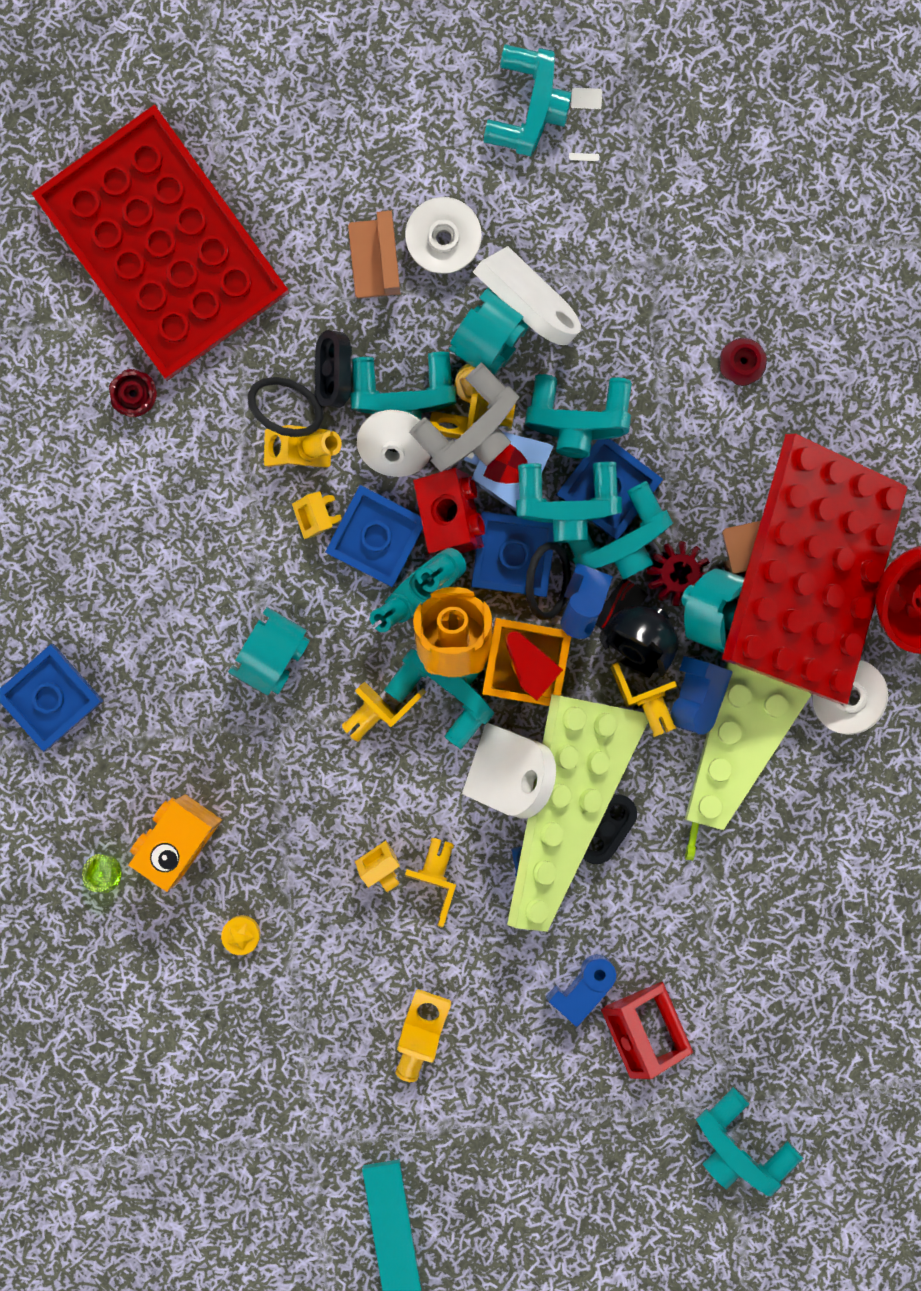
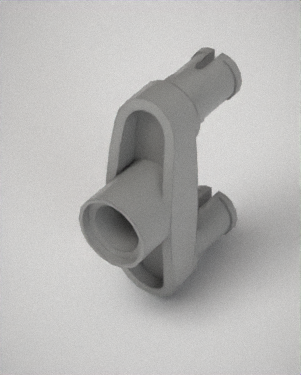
(483, 436)

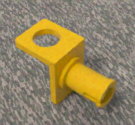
(477, 409)
(308, 450)
(651, 702)
(374, 710)
(434, 872)
(420, 1036)

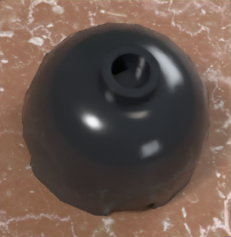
(643, 638)

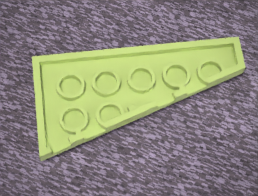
(740, 744)
(590, 756)

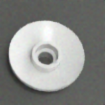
(440, 216)
(391, 431)
(866, 713)

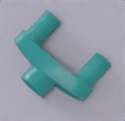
(546, 102)
(437, 396)
(574, 427)
(568, 517)
(628, 551)
(435, 574)
(475, 708)
(729, 1162)

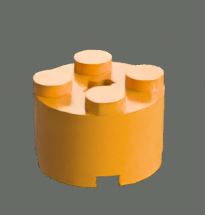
(453, 632)

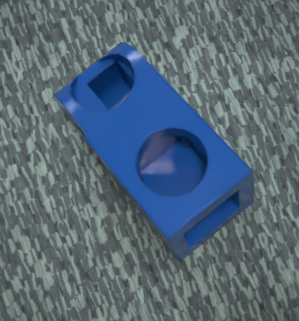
(586, 600)
(700, 695)
(586, 990)

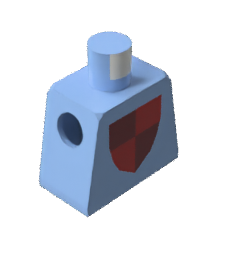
(502, 474)

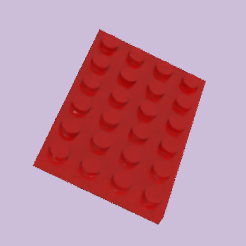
(160, 242)
(815, 570)

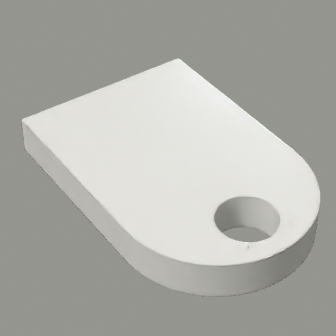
(529, 295)
(506, 772)

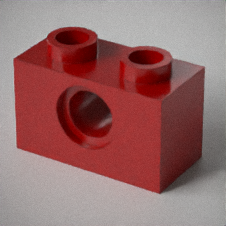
(435, 497)

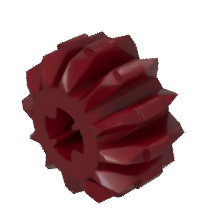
(666, 568)

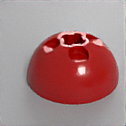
(900, 600)

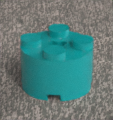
(489, 333)
(711, 607)
(269, 652)

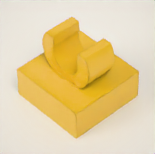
(313, 515)
(379, 866)

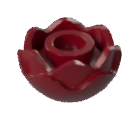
(741, 373)
(123, 385)

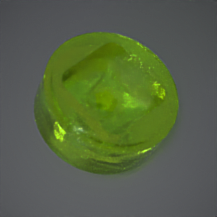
(101, 873)

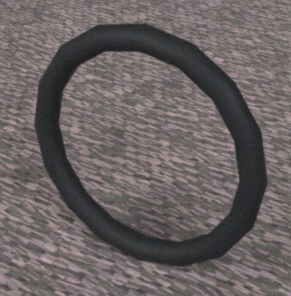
(275, 427)
(530, 580)

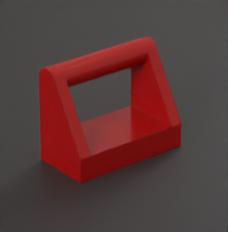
(531, 665)
(631, 1036)

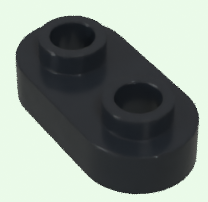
(333, 369)
(612, 830)

